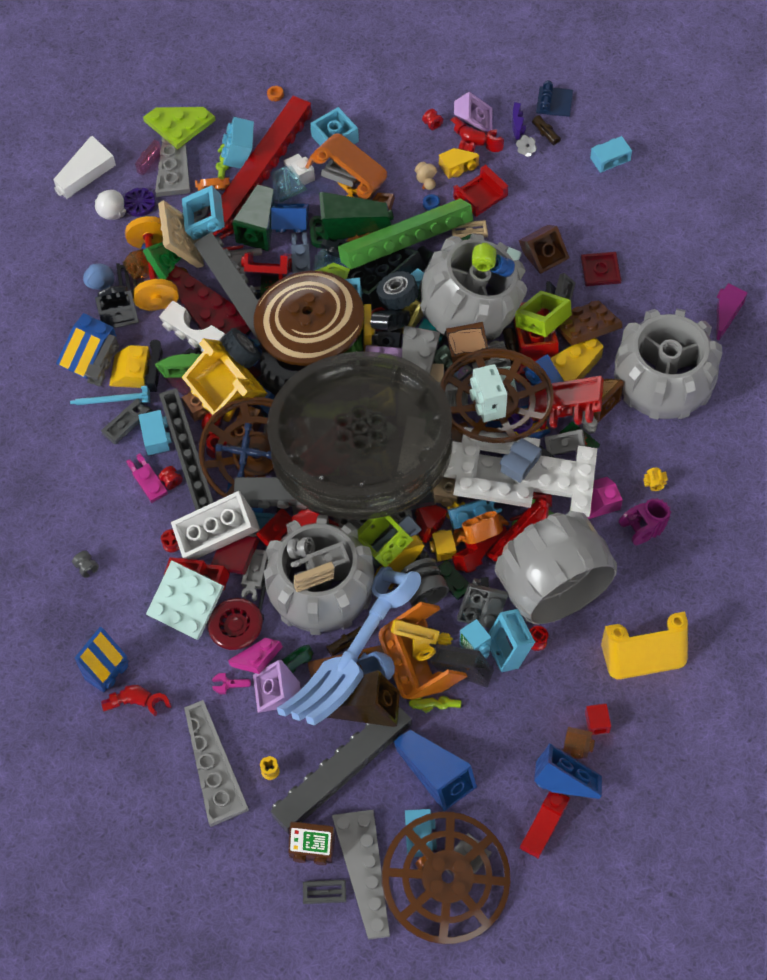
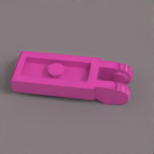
(147, 479)

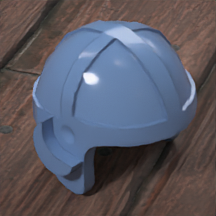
(98, 276)
(377, 661)

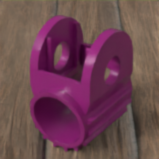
(655, 514)

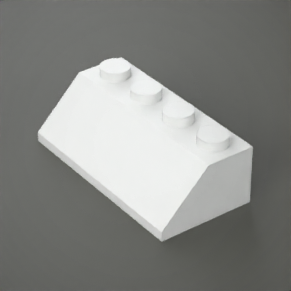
(214, 526)

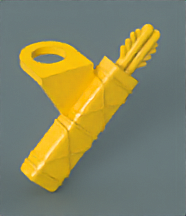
(421, 637)

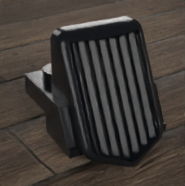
(116, 306)

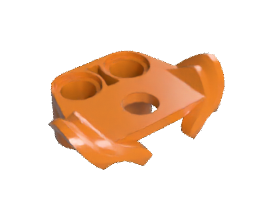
(480, 528)

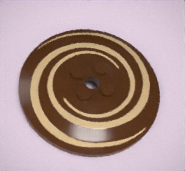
(312, 337)

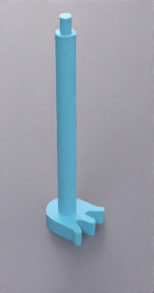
(145, 396)

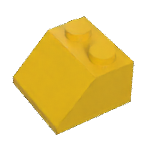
(130, 367)

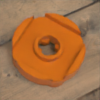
(220, 184)

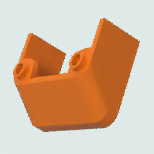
(410, 675)

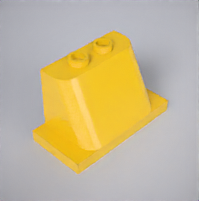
(219, 378)

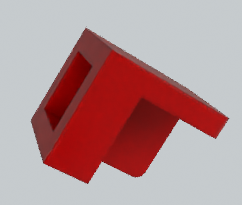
(598, 719)

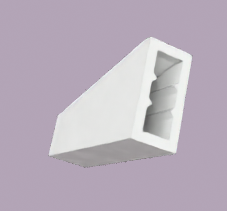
(83, 168)

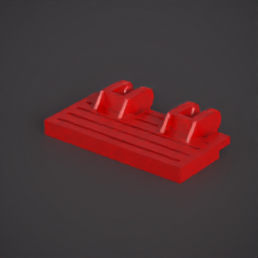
(579, 394)

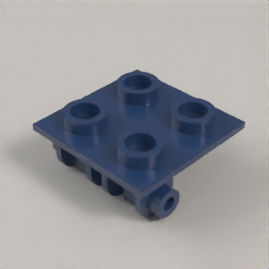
(554, 100)

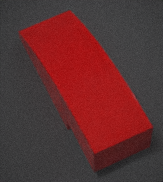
(213, 572)

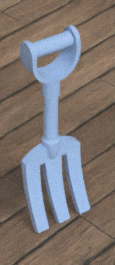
(341, 675)

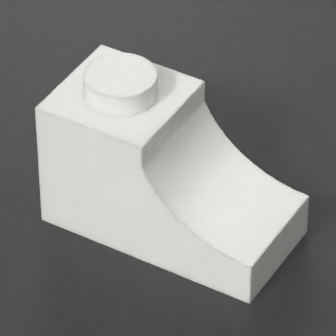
(298, 167)

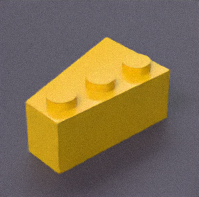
(578, 359)

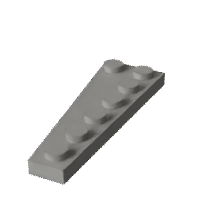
(173, 171)
(420, 346)
(218, 783)
(361, 854)

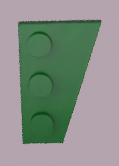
(161, 259)

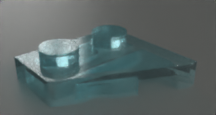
(286, 184)

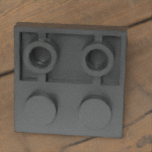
(481, 604)

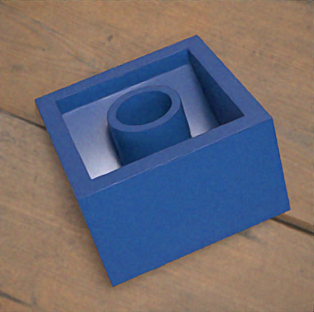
(289, 216)

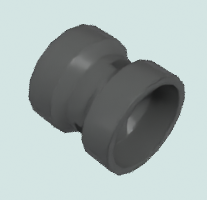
(84, 563)

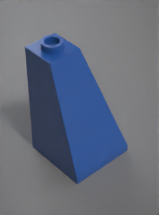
(439, 771)

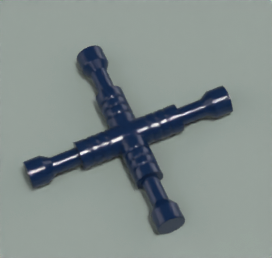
(244, 450)

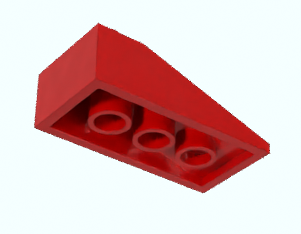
(535, 345)

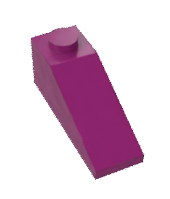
(729, 304)

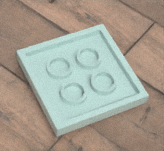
(185, 600)

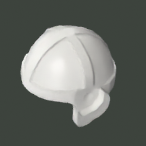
(110, 205)

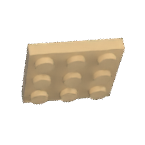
(175, 237)

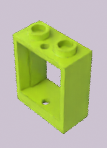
(544, 325)
(393, 547)

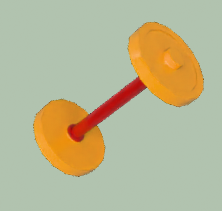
(152, 293)

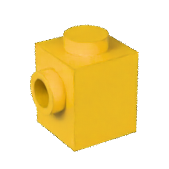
(443, 545)

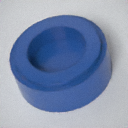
(431, 201)

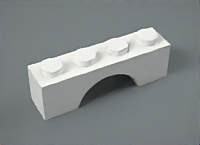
(178, 319)

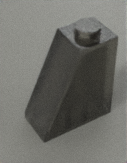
(465, 661)

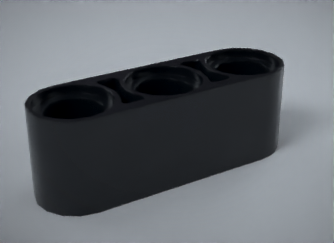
(390, 319)

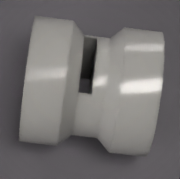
(298, 548)

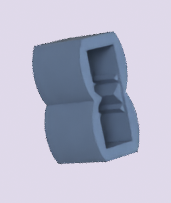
(520, 460)

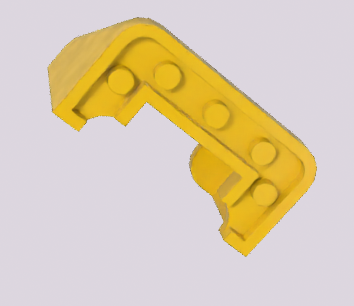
(648, 652)

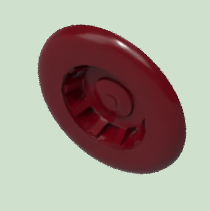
(236, 625)

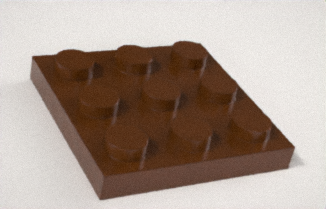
(588, 323)

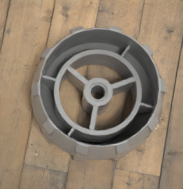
(456, 292)
(668, 344)
(555, 567)
(328, 609)

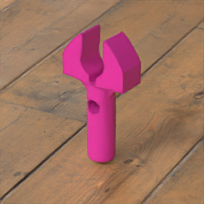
(229, 683)

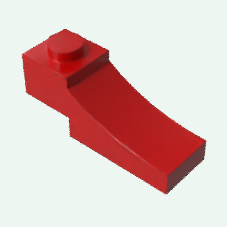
(472, 555)
(544, 823)

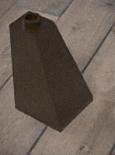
(371, 702)

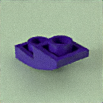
(518, 121)

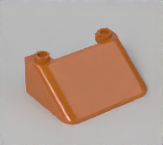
(353, 161)

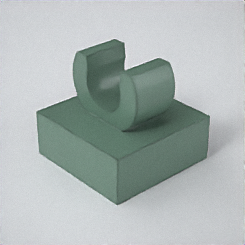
(443, 356)

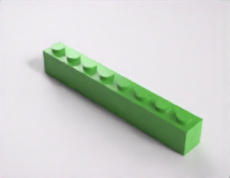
(405, 233)

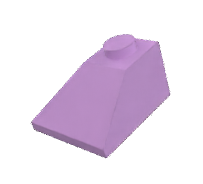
(474, 112)
(274, 686)

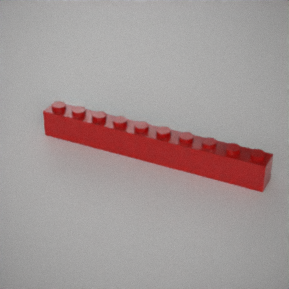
(264, 157)

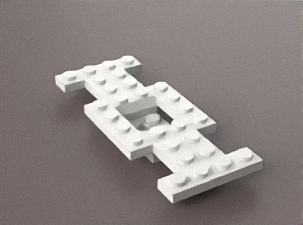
(481, 478)

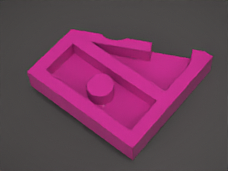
(257, 656)

